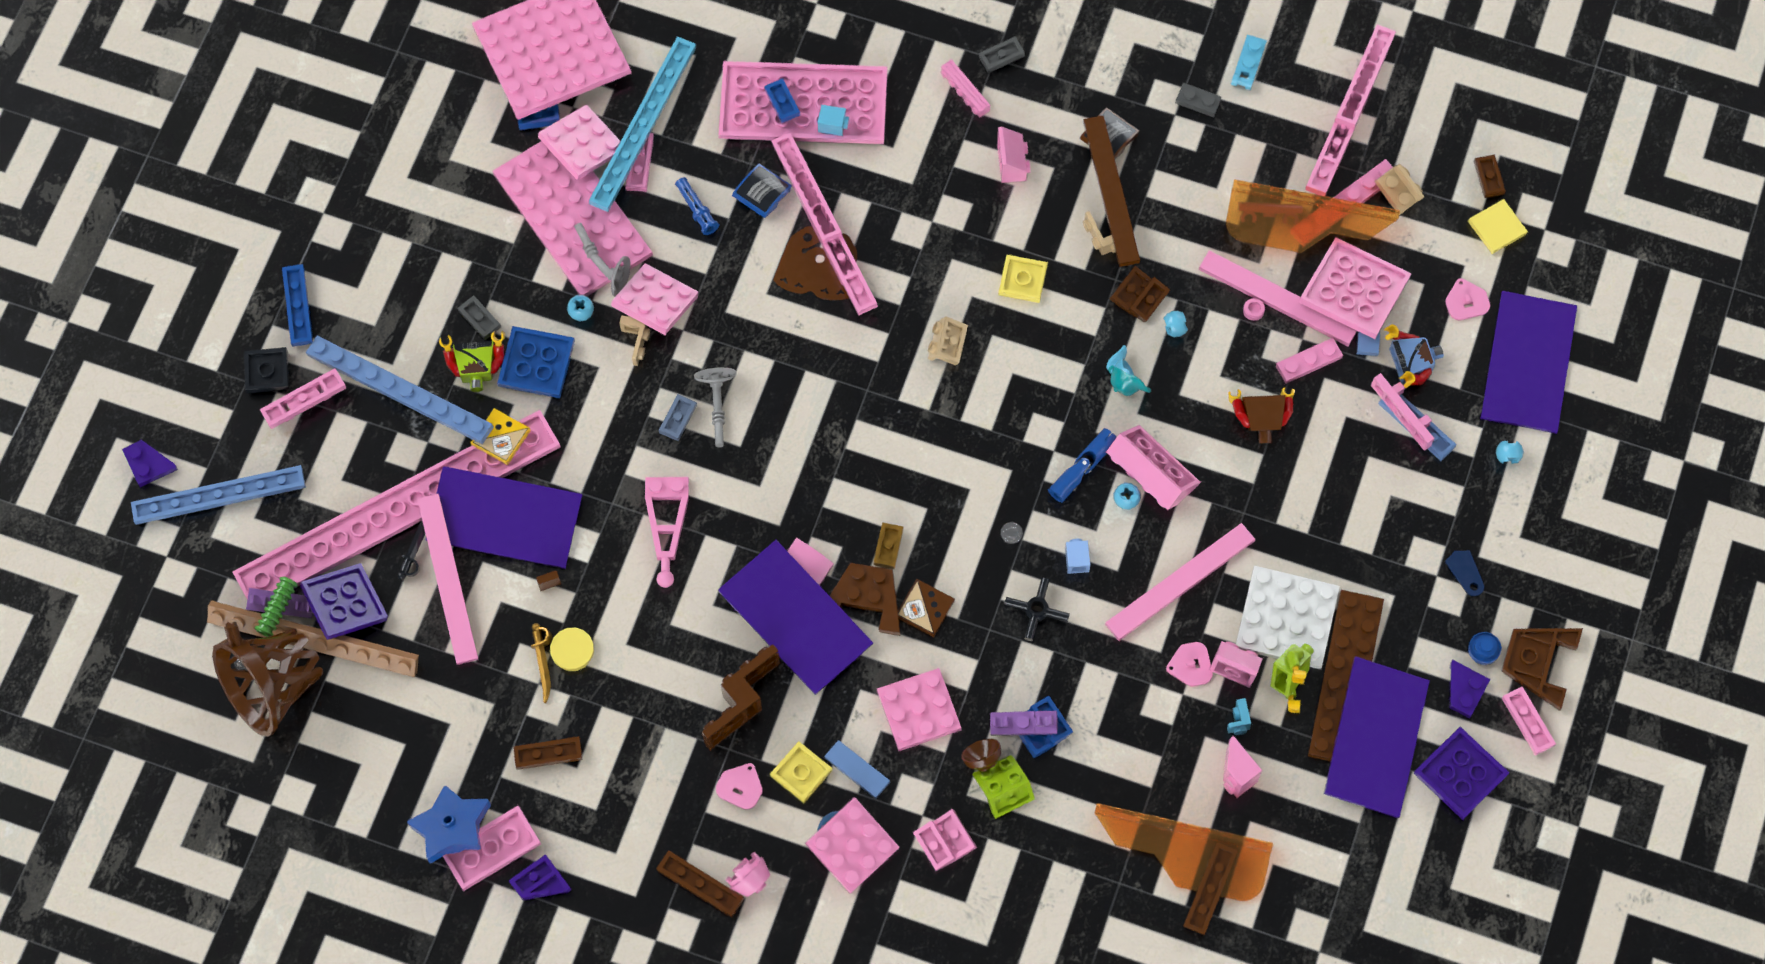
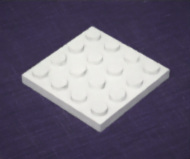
(1285, 612)

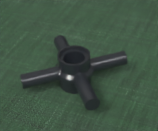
(1035, 617)

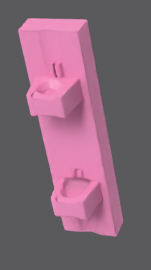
(303, 398)
(1392, 398)

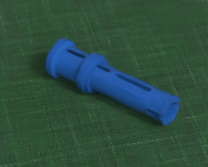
(700, 212)

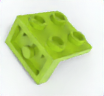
(1005, 786)

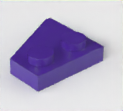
(147, 463)
(1466, 688)
(539, 880)

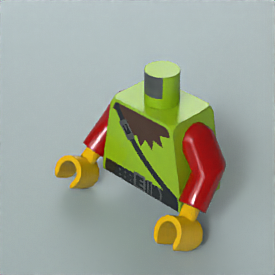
(475, 361)

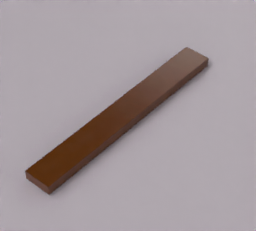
(1111, 191)

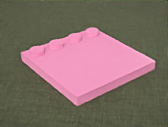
(1355, 288)

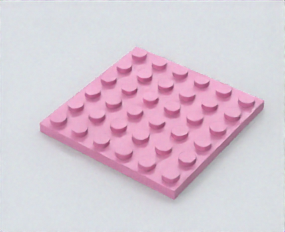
(550, 51)

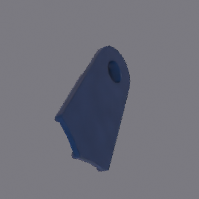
(1465, 571)

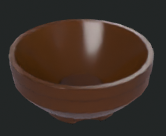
(982, 754)

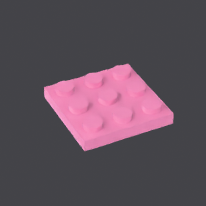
(580, 141)
(654, 299)
(919, 709)
(852, 845)

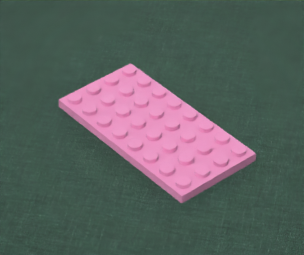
(750, 115)
(555, 203)

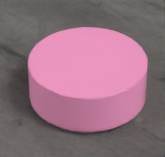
(1254, 309)

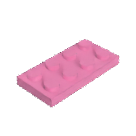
(501, 844)

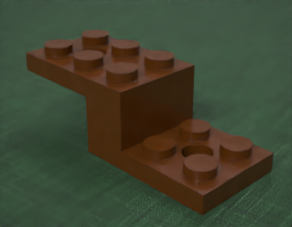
(740, 696)

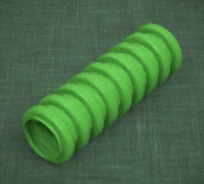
(276, 606)

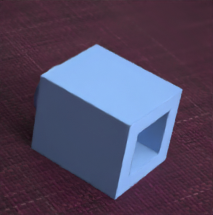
(1077, 556)

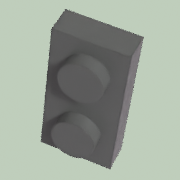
(1001, 54)
(1198, 99)
(479, 317)

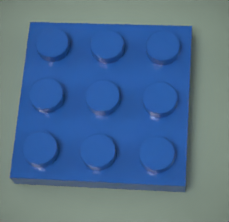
(536, 362)

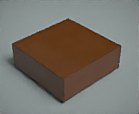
(548, 580)

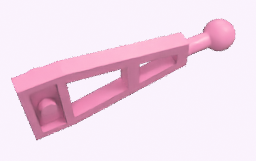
(666, 489)

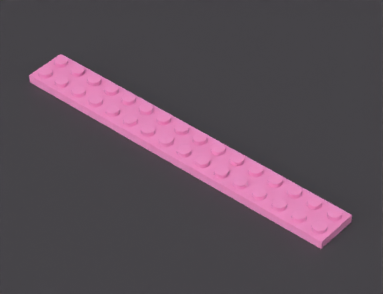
(382, 515)

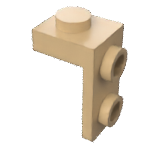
(1105, 244)
(634, 326)

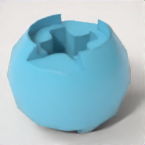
(580, 314)
(1175, 323)
(1509, 452)
(1121, 500)

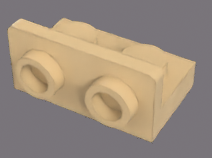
(1399, 188)
(947, 340)

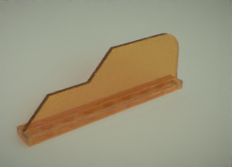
(1298, 219)
(1187, 849)

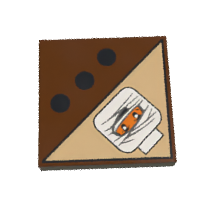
(925, 608)

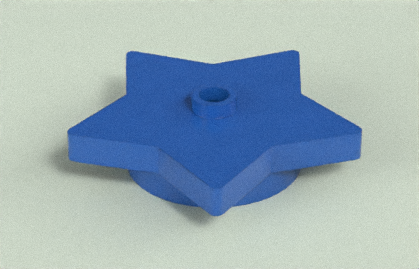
(450, 824)

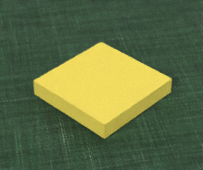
(1497, 226)
(1023, 278)
(801, 772)

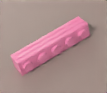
(965, 88)

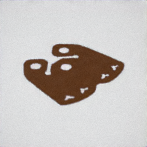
(803, 268)

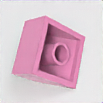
(1012, 156)
(1236, 663)
(1239, 769)

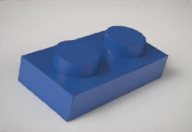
(782, 100)

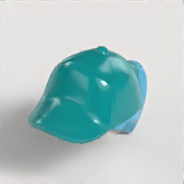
(1122, 375)

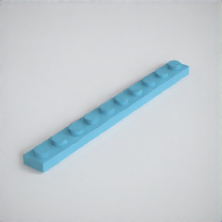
(642, 124)

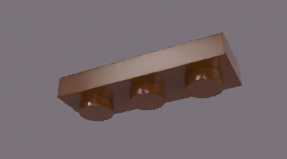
(547, 753)

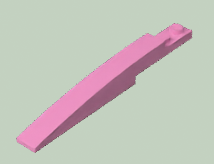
(1350, 111)
(824, 224)

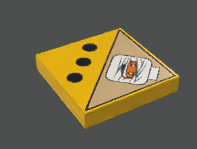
(504, 438)

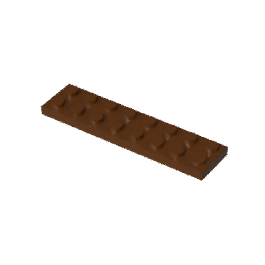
(1352, 636)

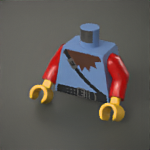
(1412, 356)

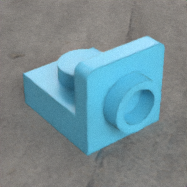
(1240, 713)

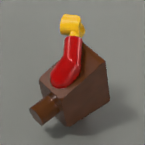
(1263, 412)

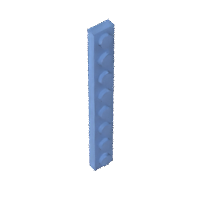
(218, 494)

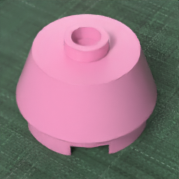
(749, 876)

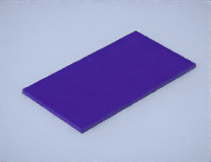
(1529, 362)
(508, 516)
(795, 617)
(1376, 737)

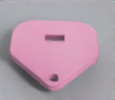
(1466, 294)
(1184, 664)
(742, 780)

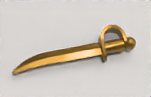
(541, 657)

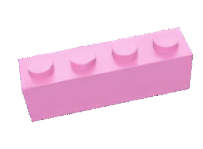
(1152, 467)

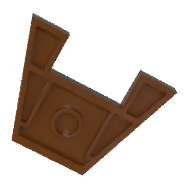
(871, 590)
(1530, 658)

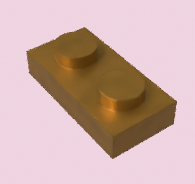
(888, 545)

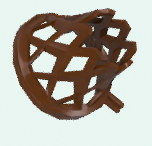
(268, 680)

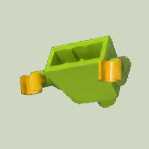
(1291, 671)

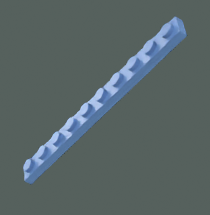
(400, 390)

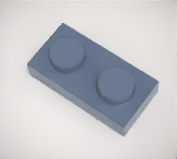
(677, 417)

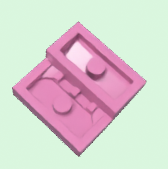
(944, 840)

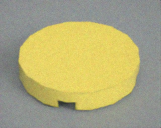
(572, 649)

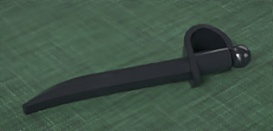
(409, 558)

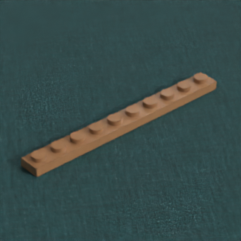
(341, 646)

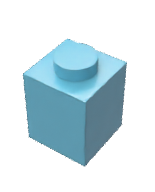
(832, 120)

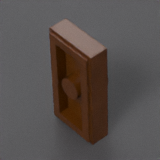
(1489, 176)

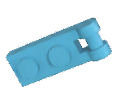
(1249, 61)

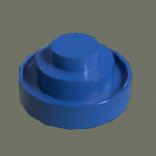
(1484, 648)

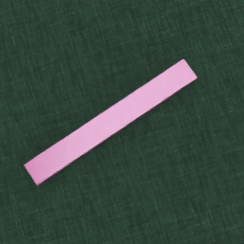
(1274, 297)
(447, 579)
(1180, 582)

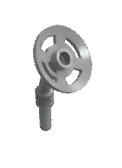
(617, 275)
(715, 378)

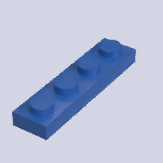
(297, 305)

